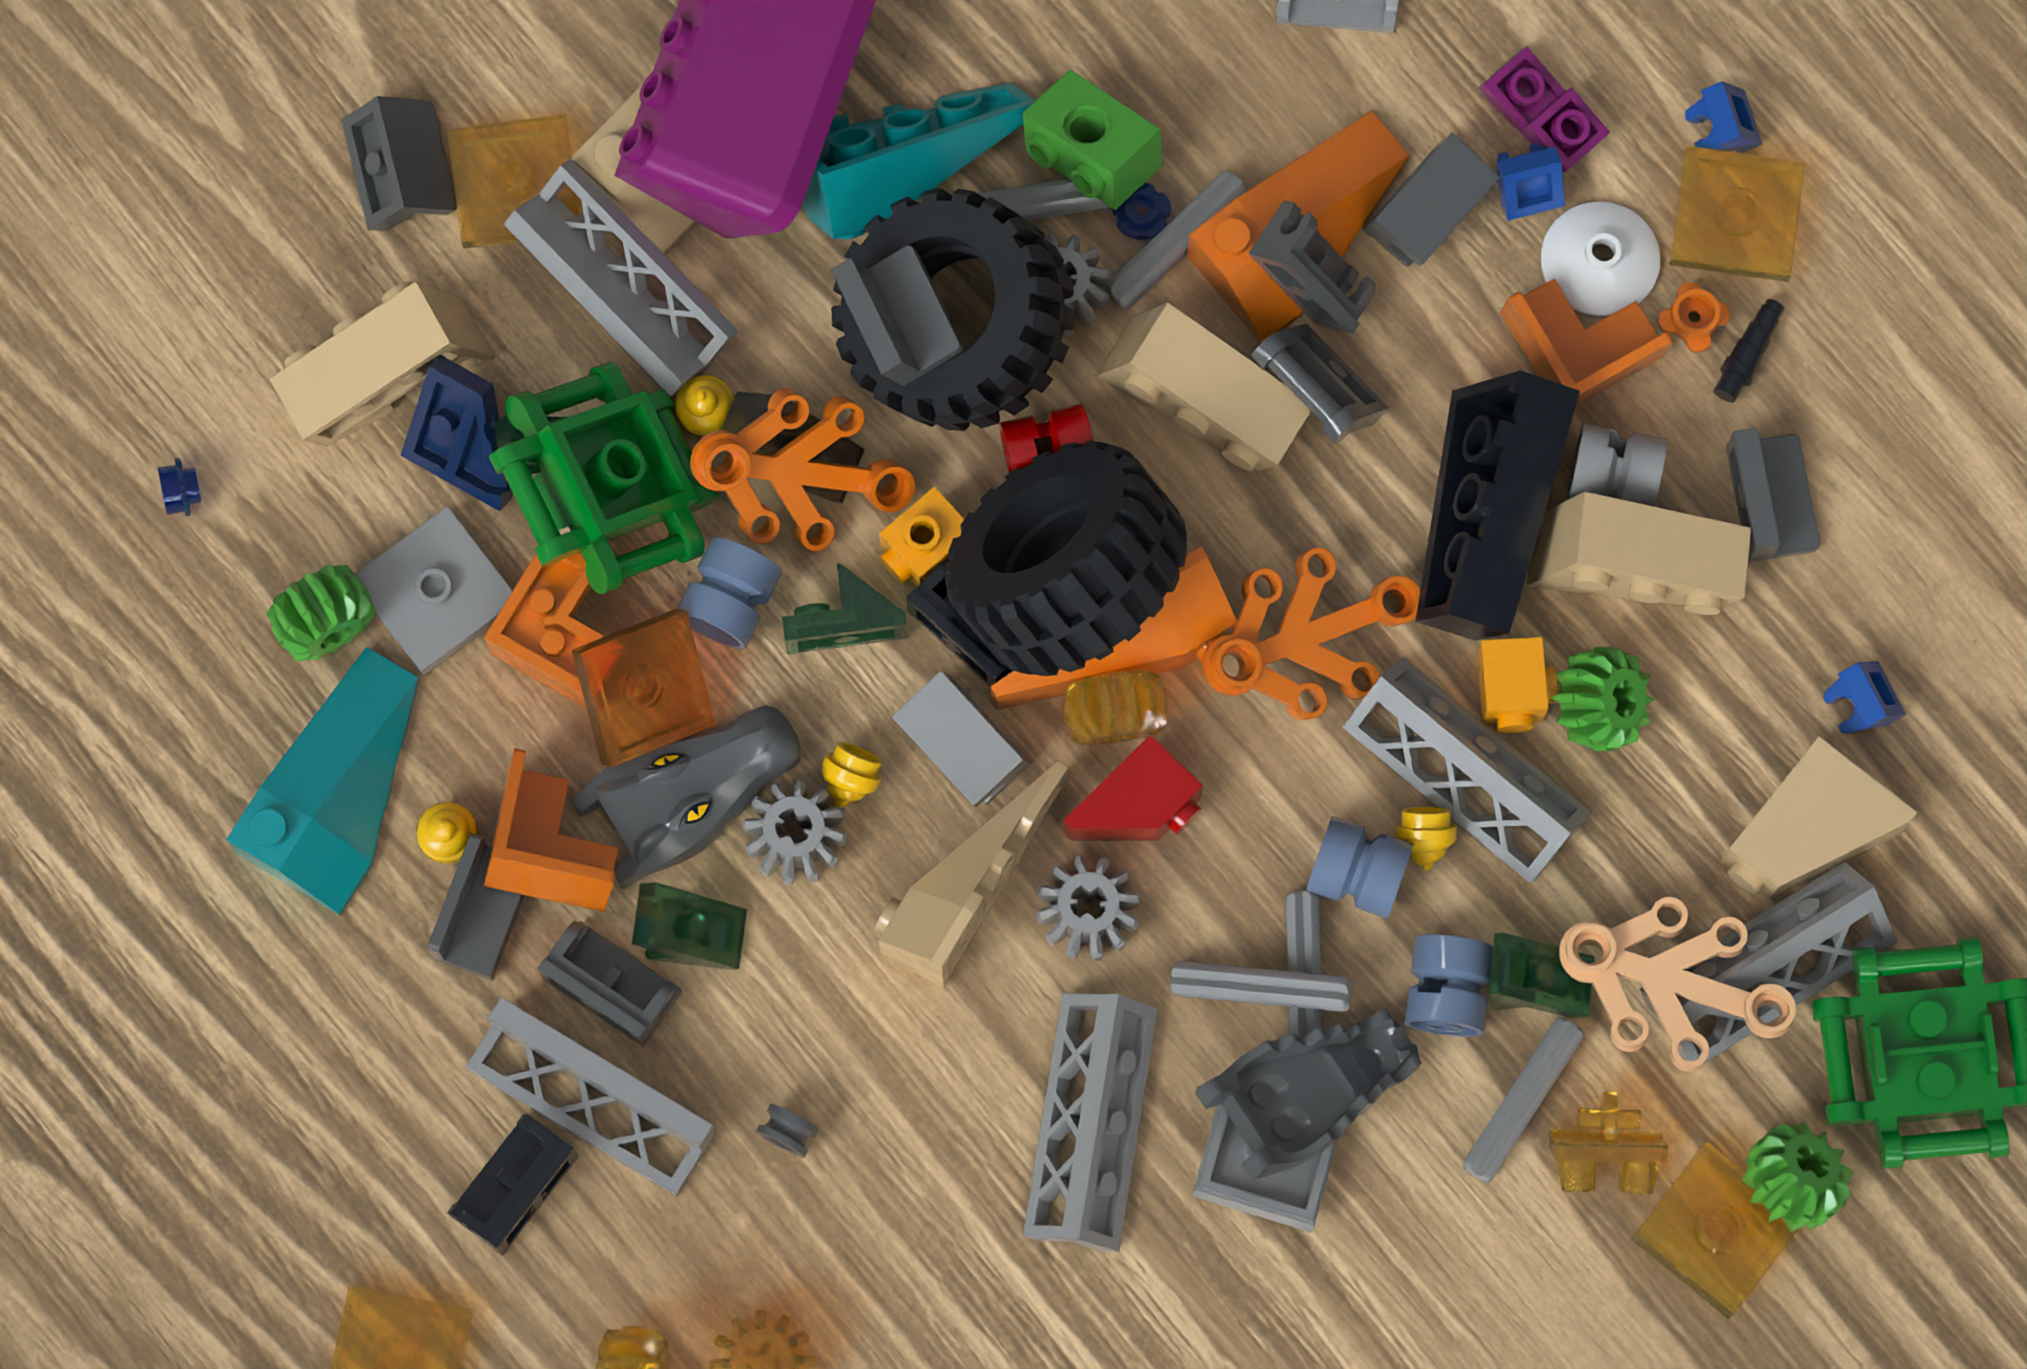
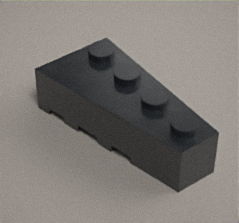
(1491, 500)

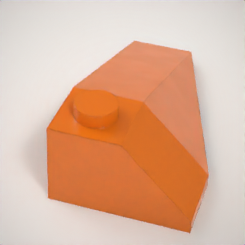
(1334, 182)
(1169, 641)

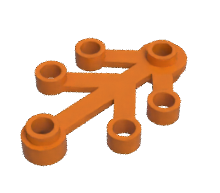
(792, 468)
(1299, 638)

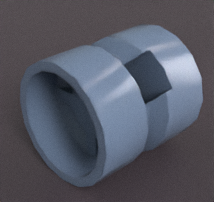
(730, 589)
(1359, 867)
(1449, 985)

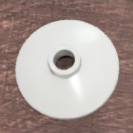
(1594, 285)

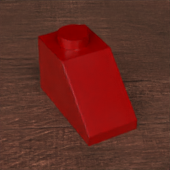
(1138, 800)

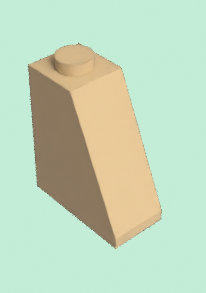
(1814, 822)

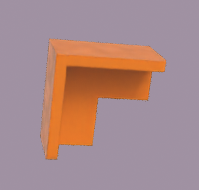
(1579, 356)
(538, 625)
(530, 853)

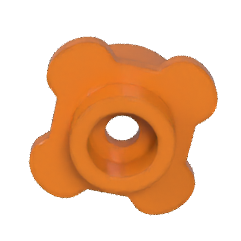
(1694, 300)

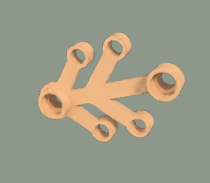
(1665, 979)

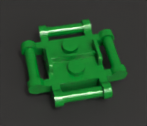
(603, 476)
(1925, 1053)

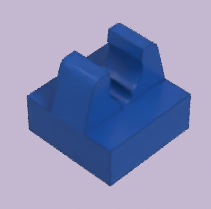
(1730, 117)
(1530, 182)
(1871, 695)

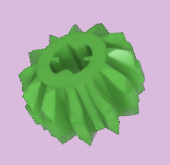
(321, 612)
(1603, 698)
(1797, 1176)

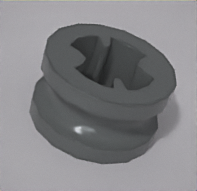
(787, 1130)

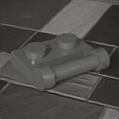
(1320, 380)

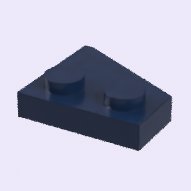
(456, 432)

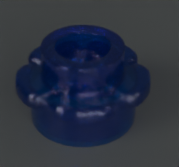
(1148, 225)
(179, 488)

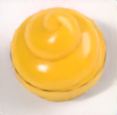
(703, 404)
(851, 773)
(1429, 831)
(445, 832)

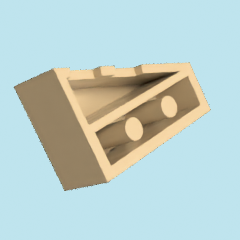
(375, 361)
(1205, 387)
(1640, 554)

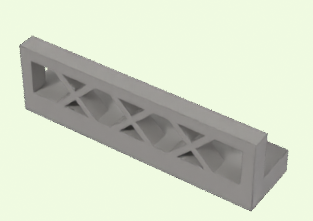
(616, 287)
(1478, 753)
(1806, 920)
(600, 1075)
(1101, 1119)

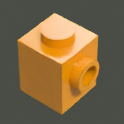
(920, 538)
(1514, 683)

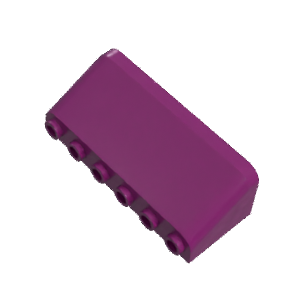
(741, 108)

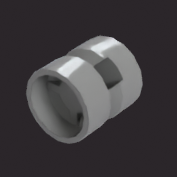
(1617, 466)

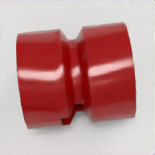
(1060, 428)

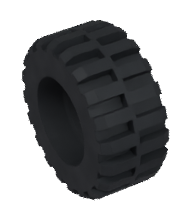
(1025, 319)
(1066, 558)

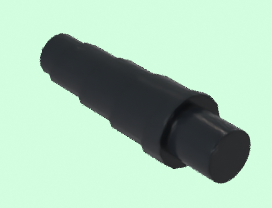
(1747, 354)

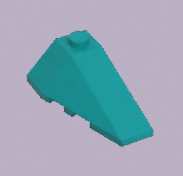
(904, 154)
(328, 794)

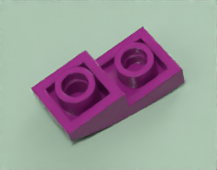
(1543, 109)

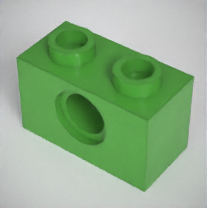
(1092, 140)

